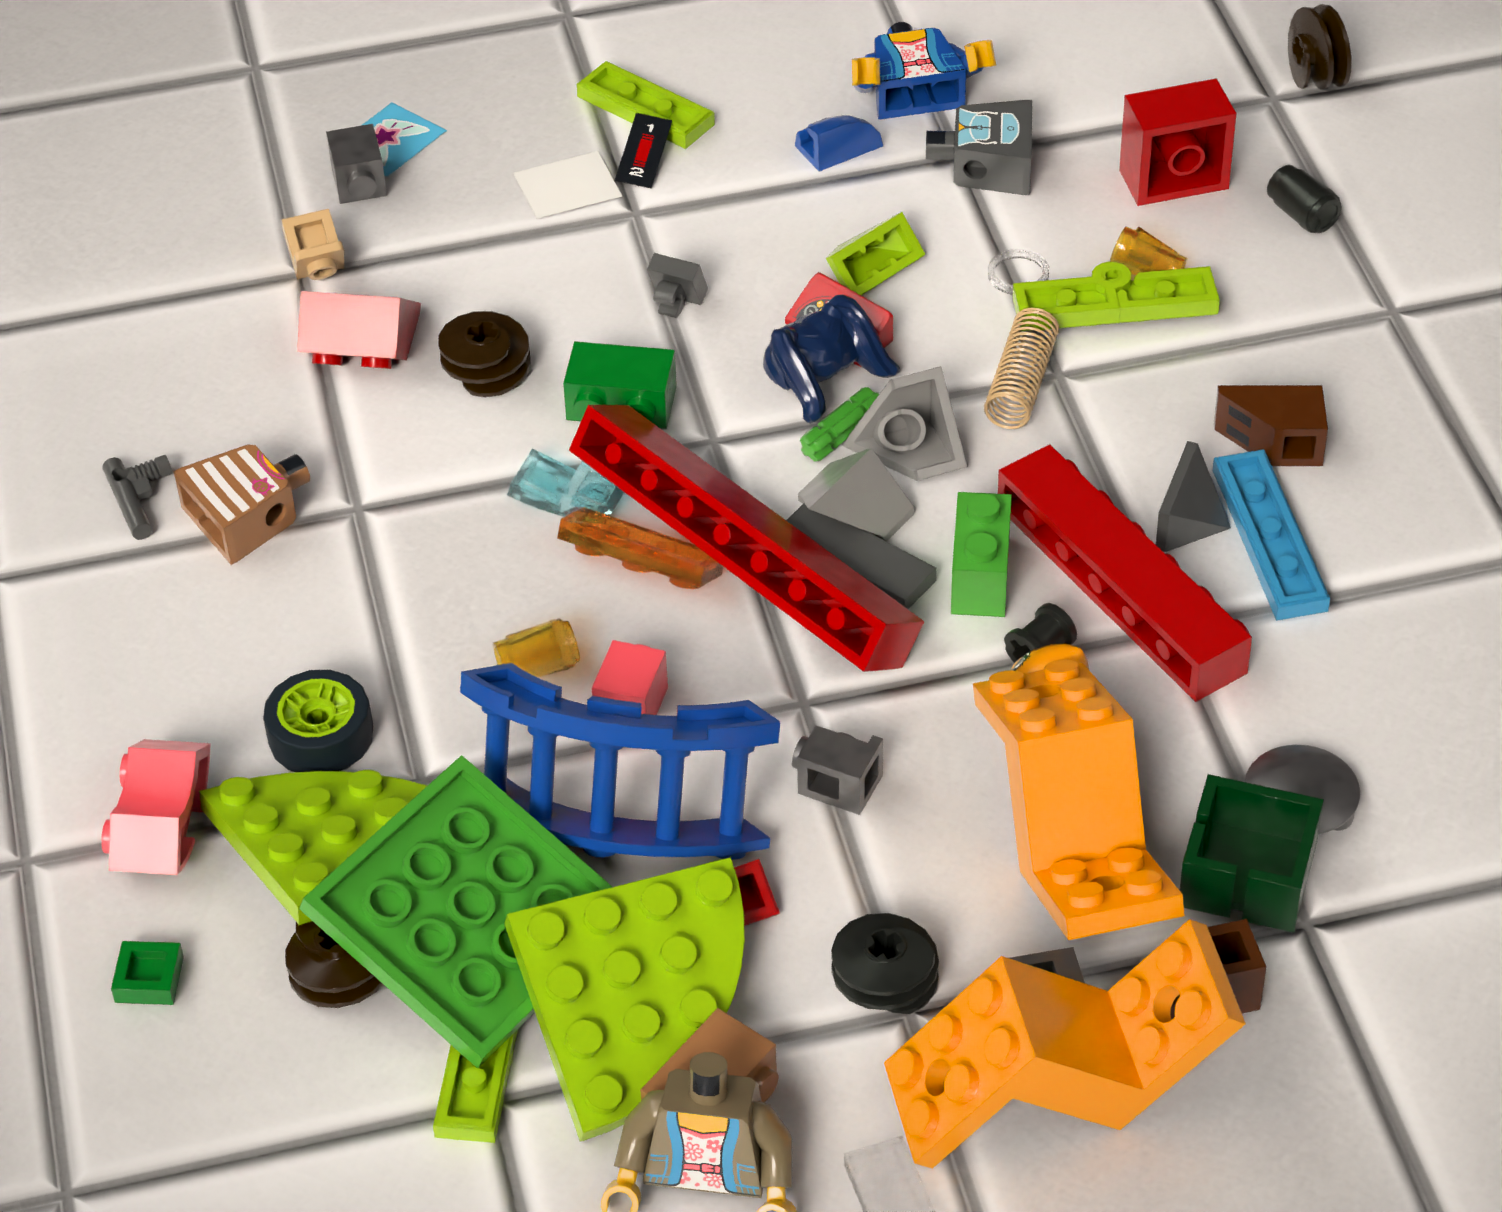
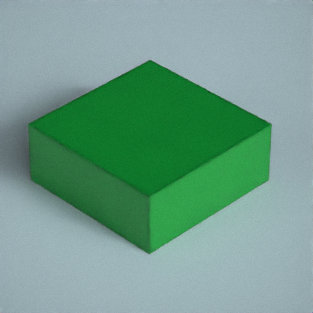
(147, 972)

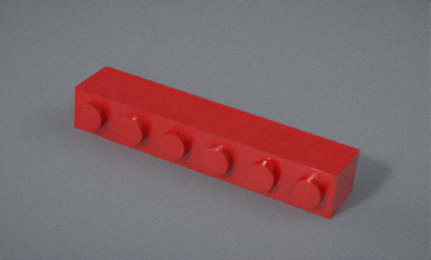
(1126, 573)

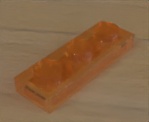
(638, 548)

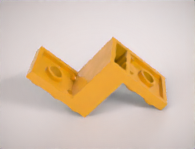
(1076, 799)
(1062, 1043)

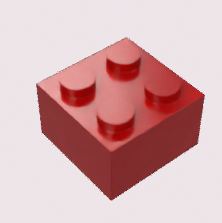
(1177, 141)

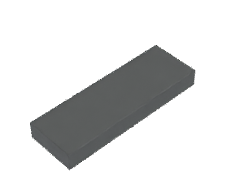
(878, 561)

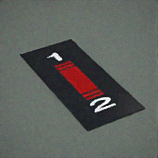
(643, 150)

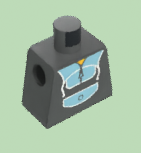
(988, 146)

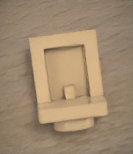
(313, 245)

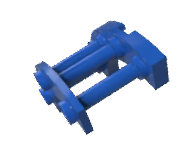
(609, 726)

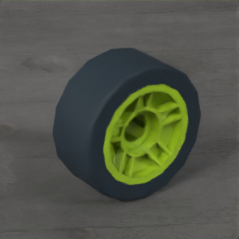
(318, 721)

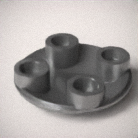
(1314, 774)

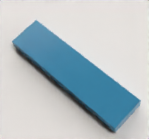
(1271, 535)

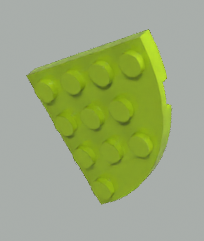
(303, 823)
(628, 980)

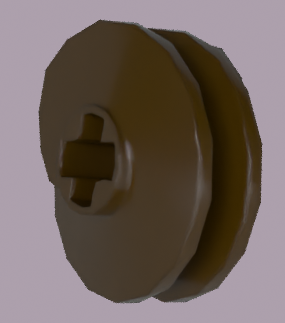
(1319, 48)
(485, 352)
(324, 971)

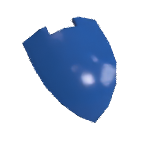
(837, 140)

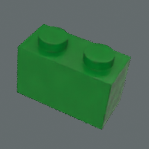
(620, 376)

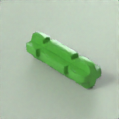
(837, 425)

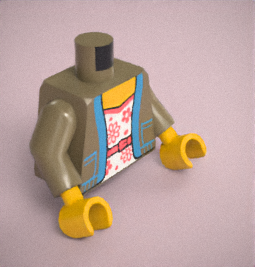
(705, 1136)

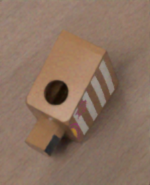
(240, 498)

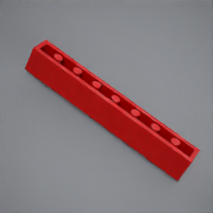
(747, 538)

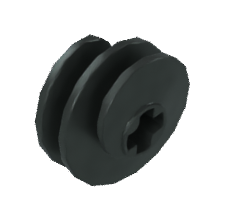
(885, 963)

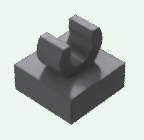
(675, 283)

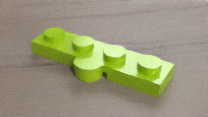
(1115, 298)

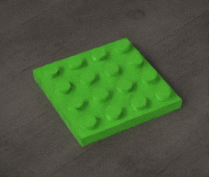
(432, 901)

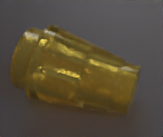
(1145, 252)

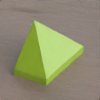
(875, 254)

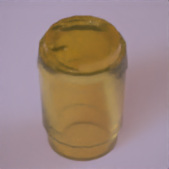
(540, 648)

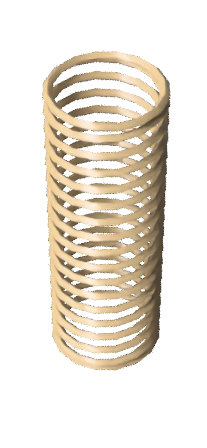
(1004, 360)

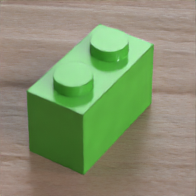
(981, 554)

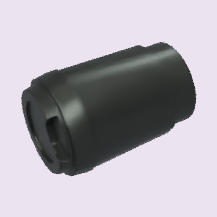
(1304, 199)

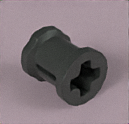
(1049, 627)

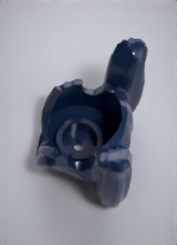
(822, 346)

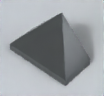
(1190, 505)

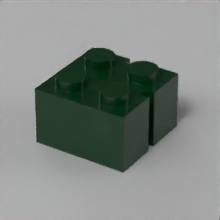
(1250, 852)

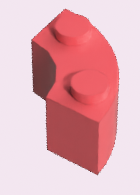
(156, 806)

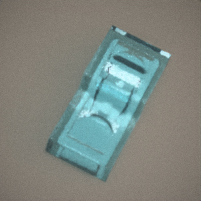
(561, 489)

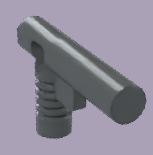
(133, 485)

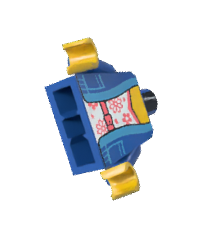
(918, 71)

